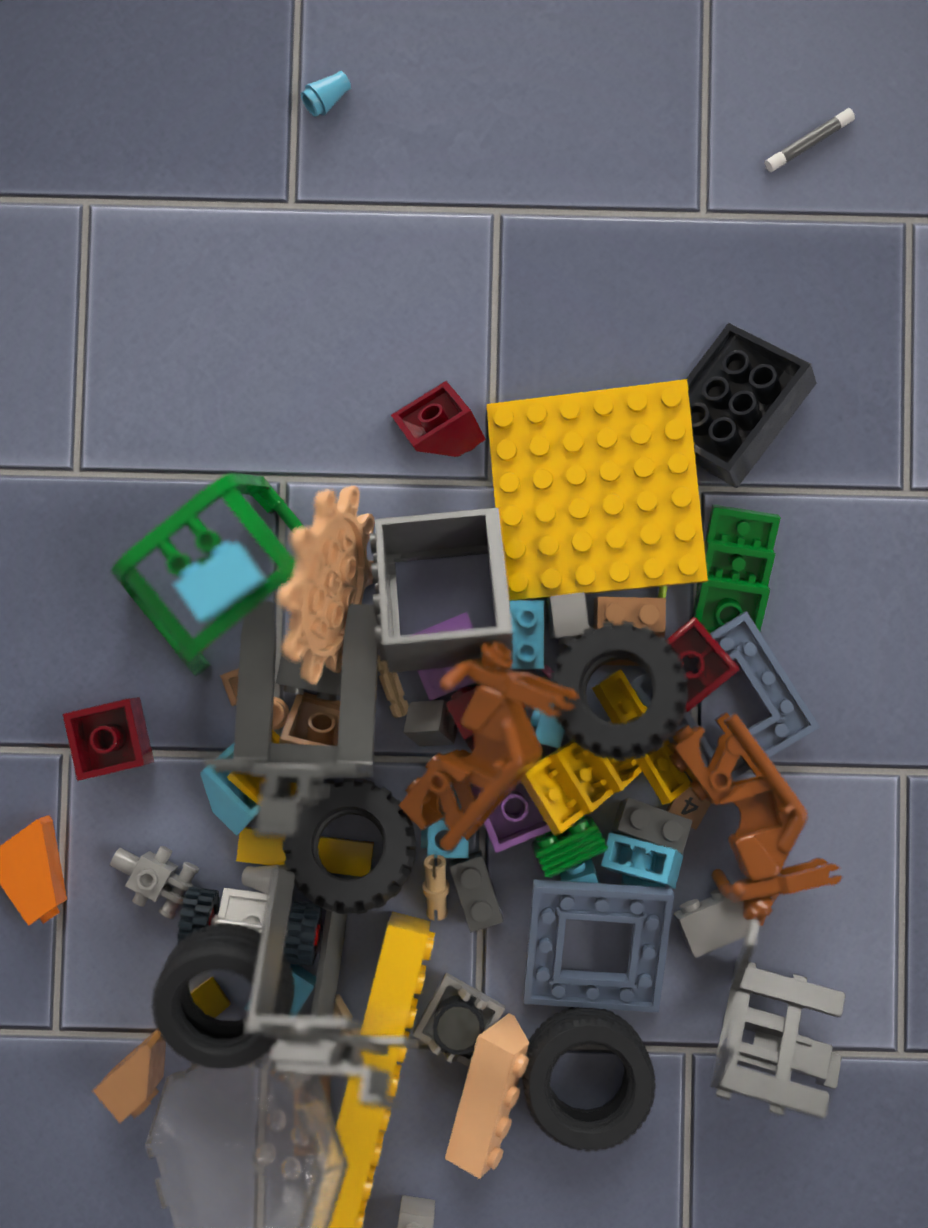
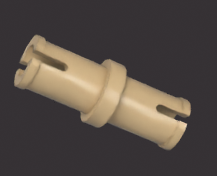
(435, 887)

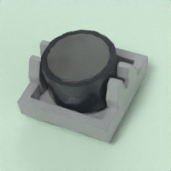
(456, 1019)

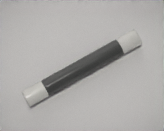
(809, 140)

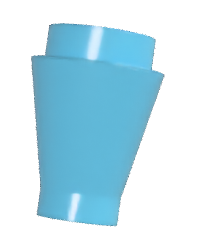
(324, 93)

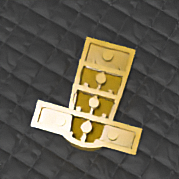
(578, 782)

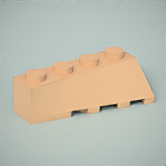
(488, 1097)

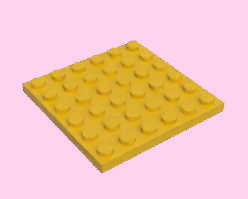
(597, 491)

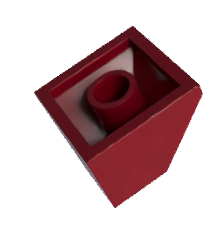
(439, 423)

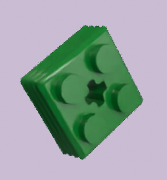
(568, 848)

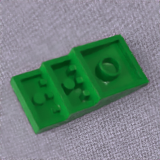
(737, 566)

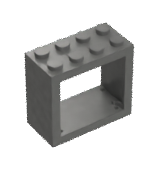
(434, 538)

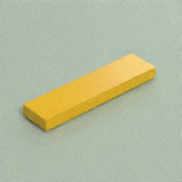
(336, 854)

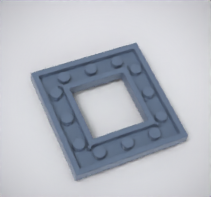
(788, 715)
(561, 900)

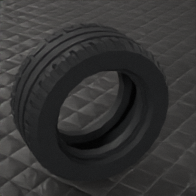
(191, 1031)
(598, 1126)

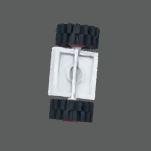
(248, 910)

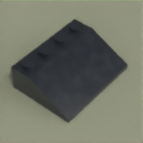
(742, 401)

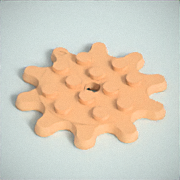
(326, 579)

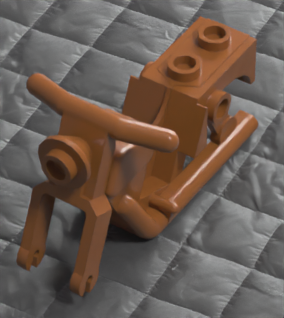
(502, 749)
(768, 816)

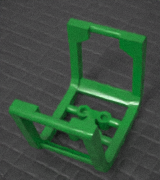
(230, 489)

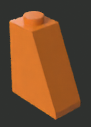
(33, 871)

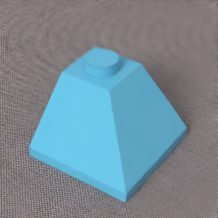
(226, 799)

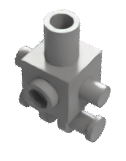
(152, 875)

